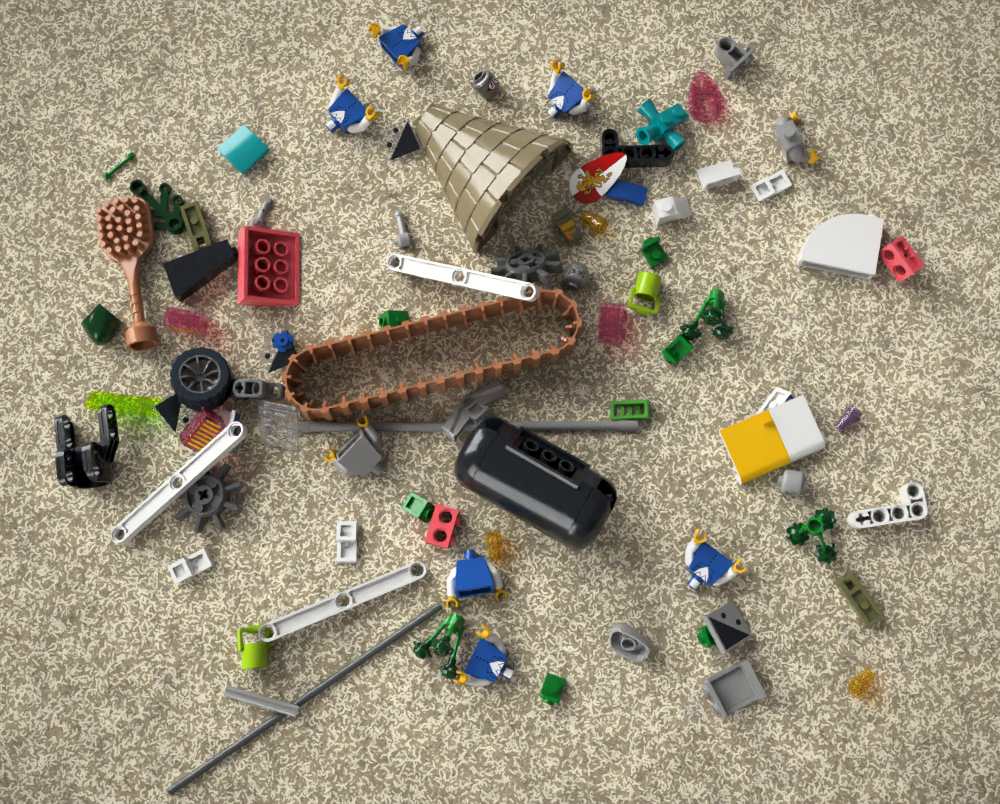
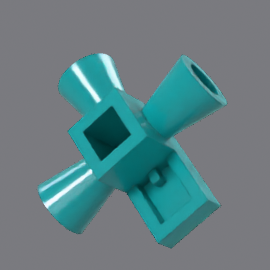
(661, 125)

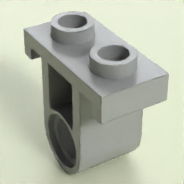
(734, 57)

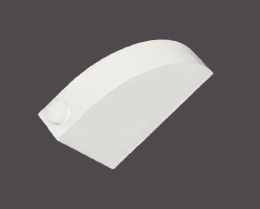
(844, 245)

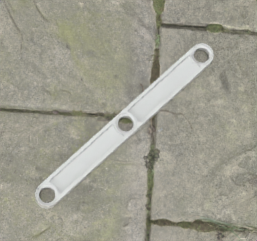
(473, 279)
(168, 493)
(330, 606)

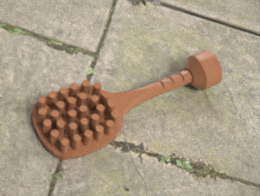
(126, 237)

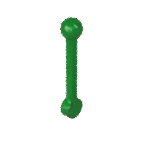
(107, 175)

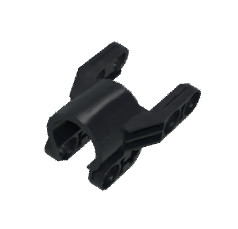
(90, 463)

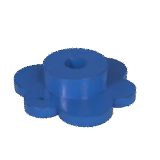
(283, 346)

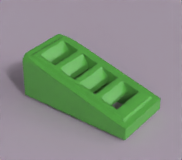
(630, 403)

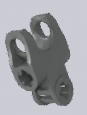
(256, 390)

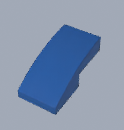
(627, 192)

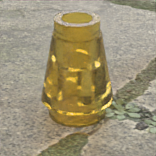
(594, 222)
(493, 543)
(860, 684)

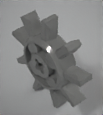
(529, 265)
(217, 502)

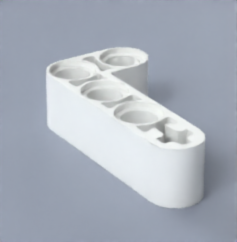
(886, 513)

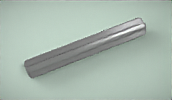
(262, 701)

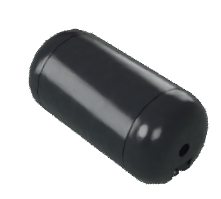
(535, 482)

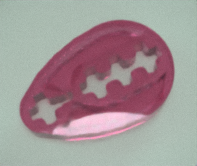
(714, 99)

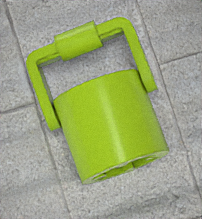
(646, 289)
(254, 654)

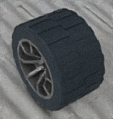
(201, 379)

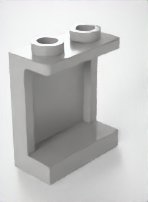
(733, 688)

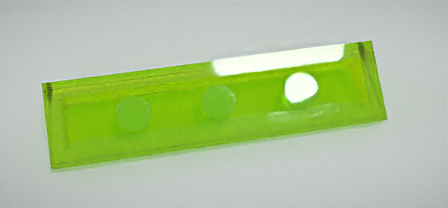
(122, 403)

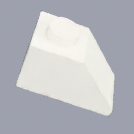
(670, 209)

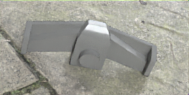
(473, 408)

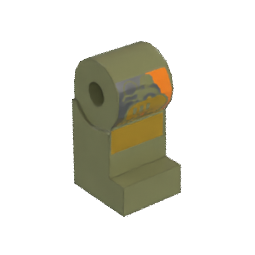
(566, 226)

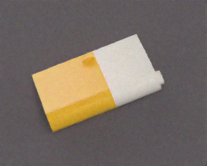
(772, 439)

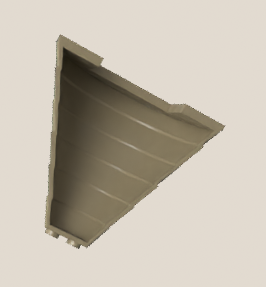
(484, 165)

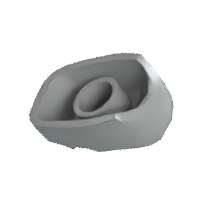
(629, 642)

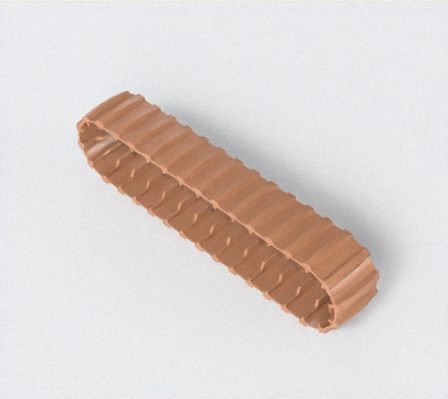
(426, 325)

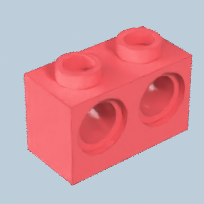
(900, 259)
(438, 525)

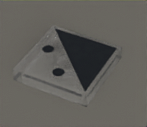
(399, 141)
(270, 357)
(173, 414)

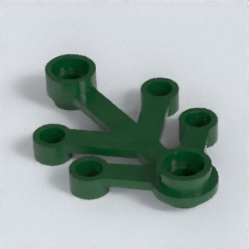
(161, 209)

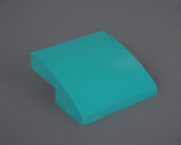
(243, 149)

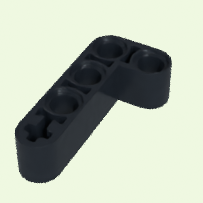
(636, 152)

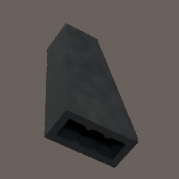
(198, 268)

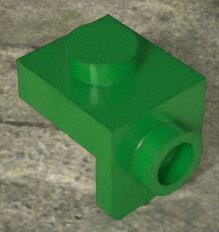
(393, 318)
(677, 349)

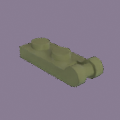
(196, 225)
(859, 599)

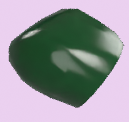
(101, 325)

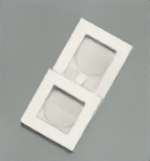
(771, 186)
(346, 542)
(191, 565)

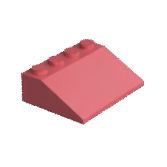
(268, 267)

